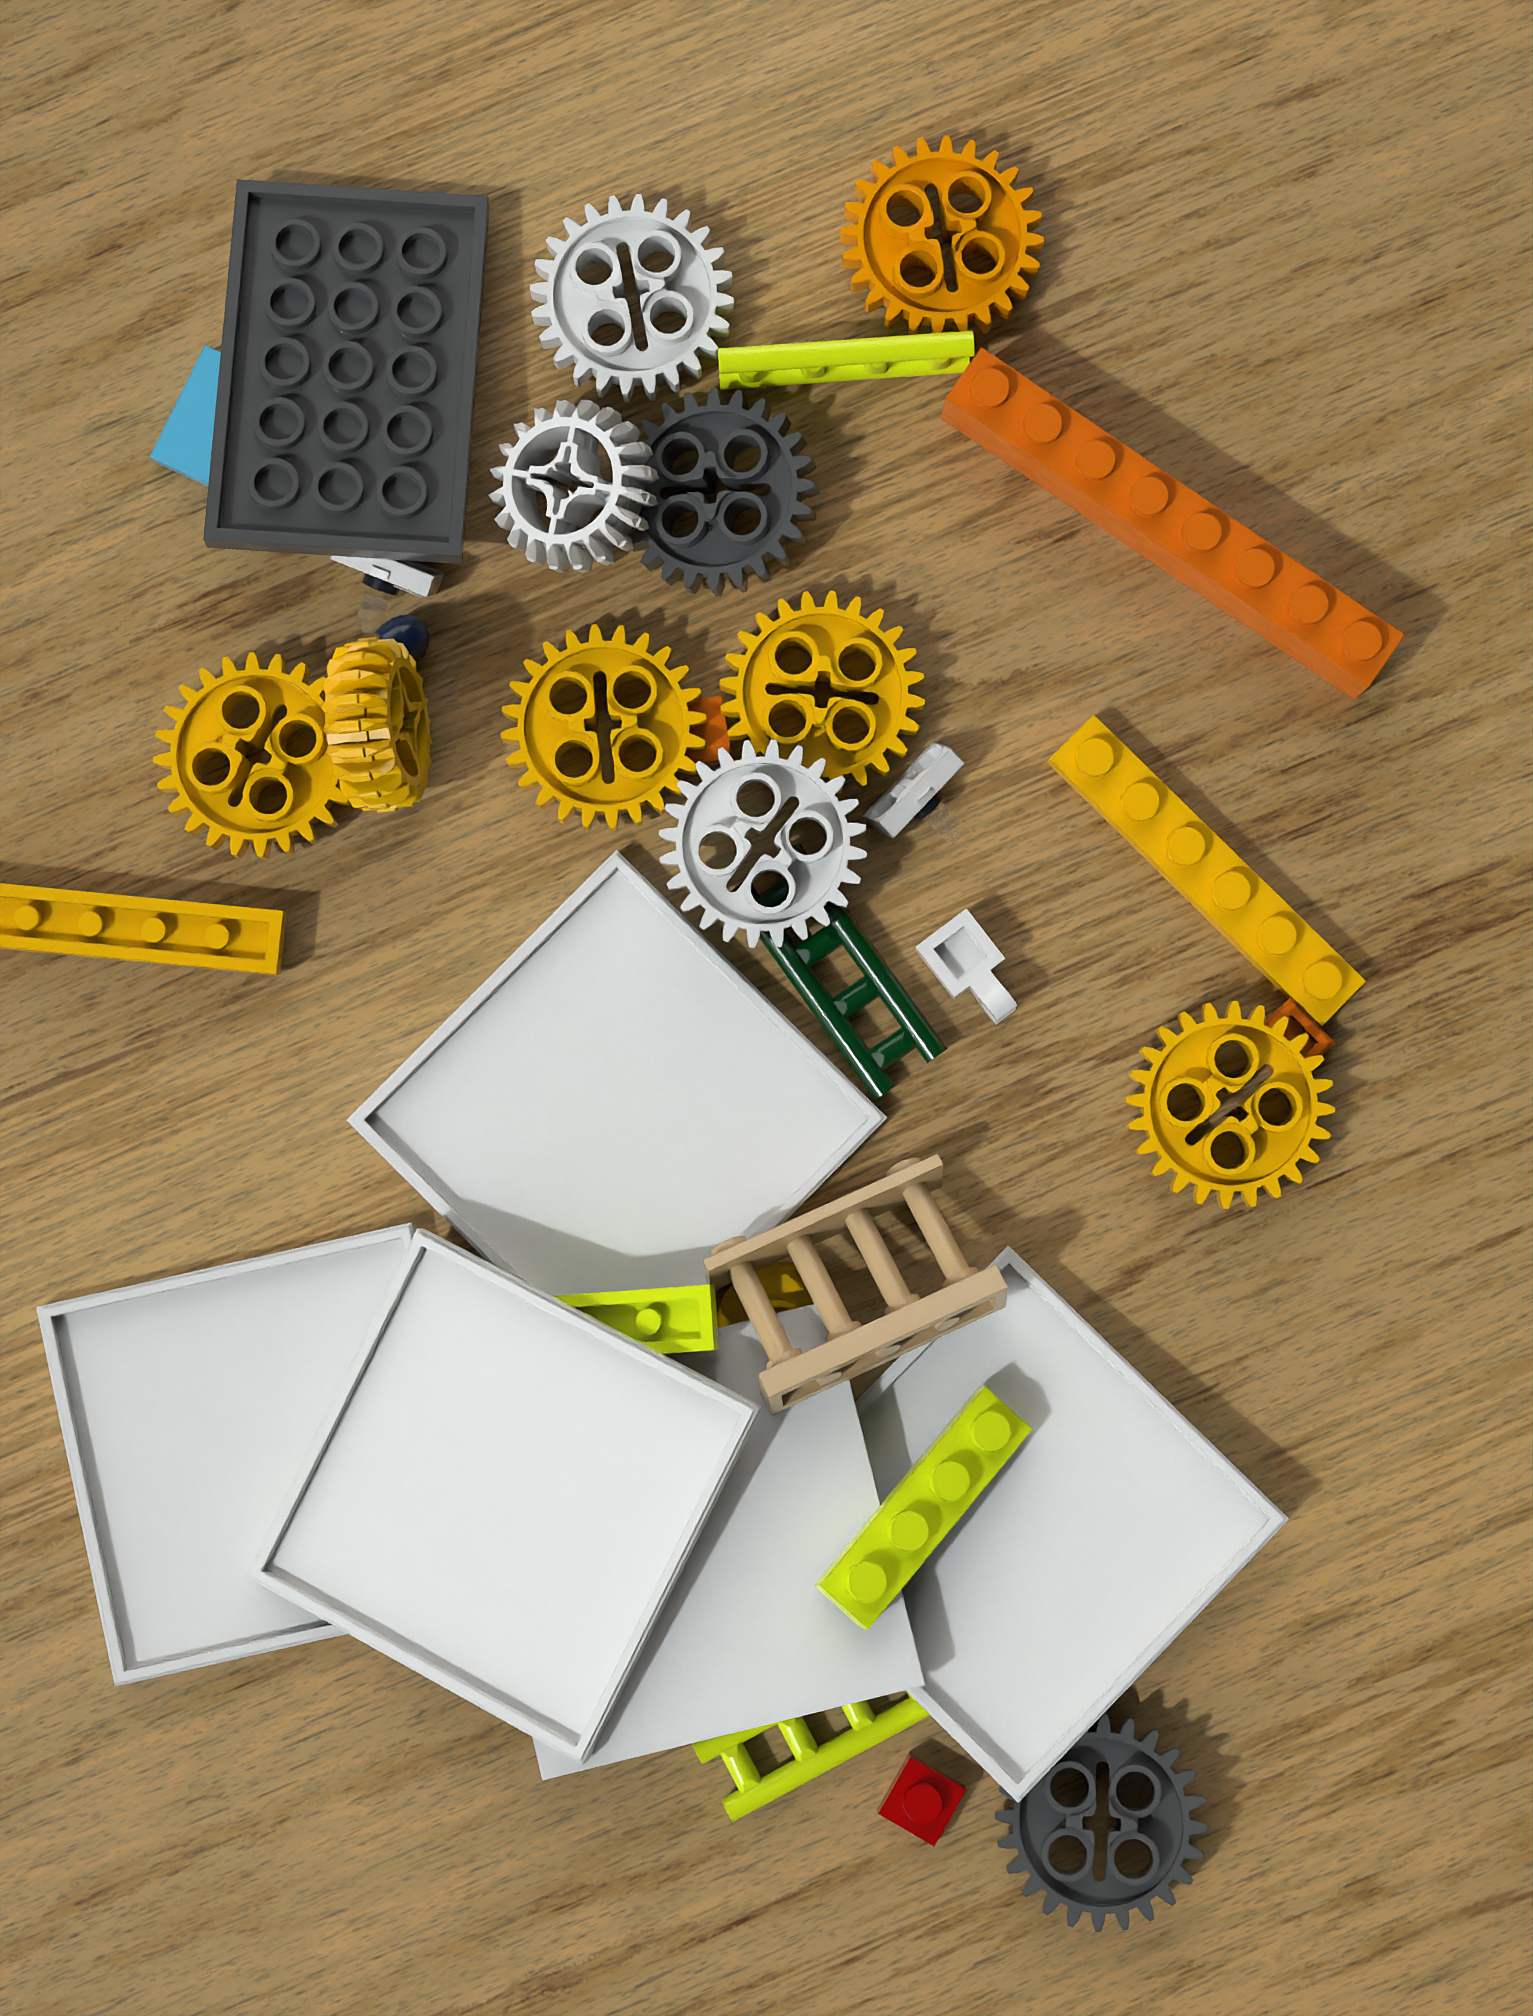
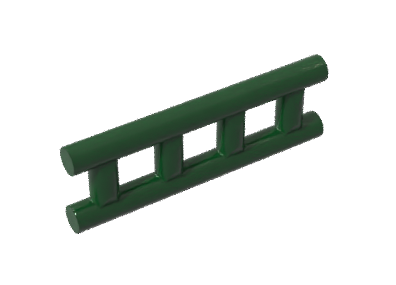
(834, 1012)

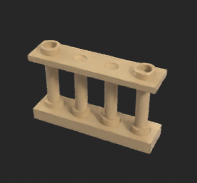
(849, 1345)

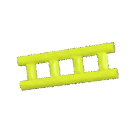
(845, 360)
(809, 1758)

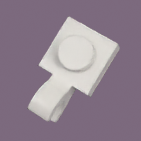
(964, 960)

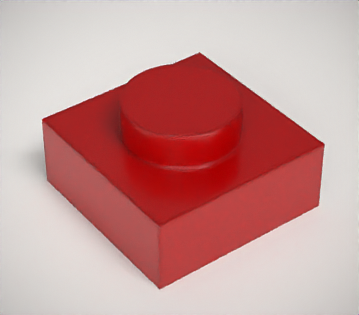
(921, 1799)

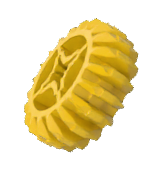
(377, 724)

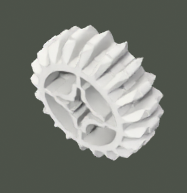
(576, 438)

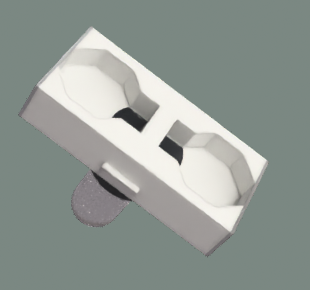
(389, 577)
(919, 795)

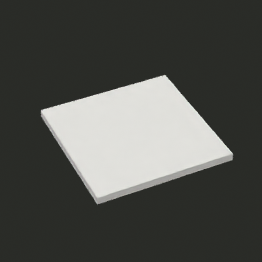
(615, 1102)
(186, 1430)
(503, 1494)
(1077, 1549)
(744, 1624)

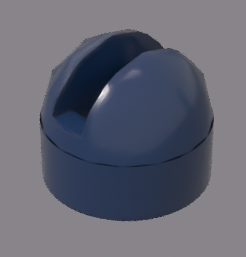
(409, 631)

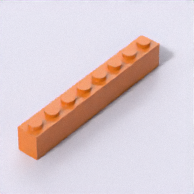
(1169, 524)

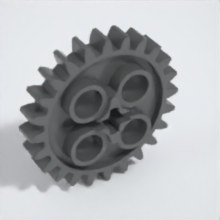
(719, 436)
(1159, 1823)

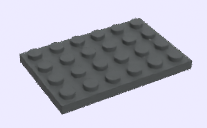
(347, 372)

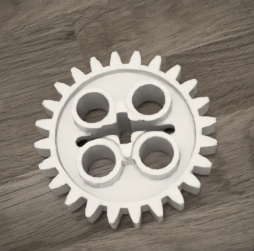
(686, 287)
(714, 810)

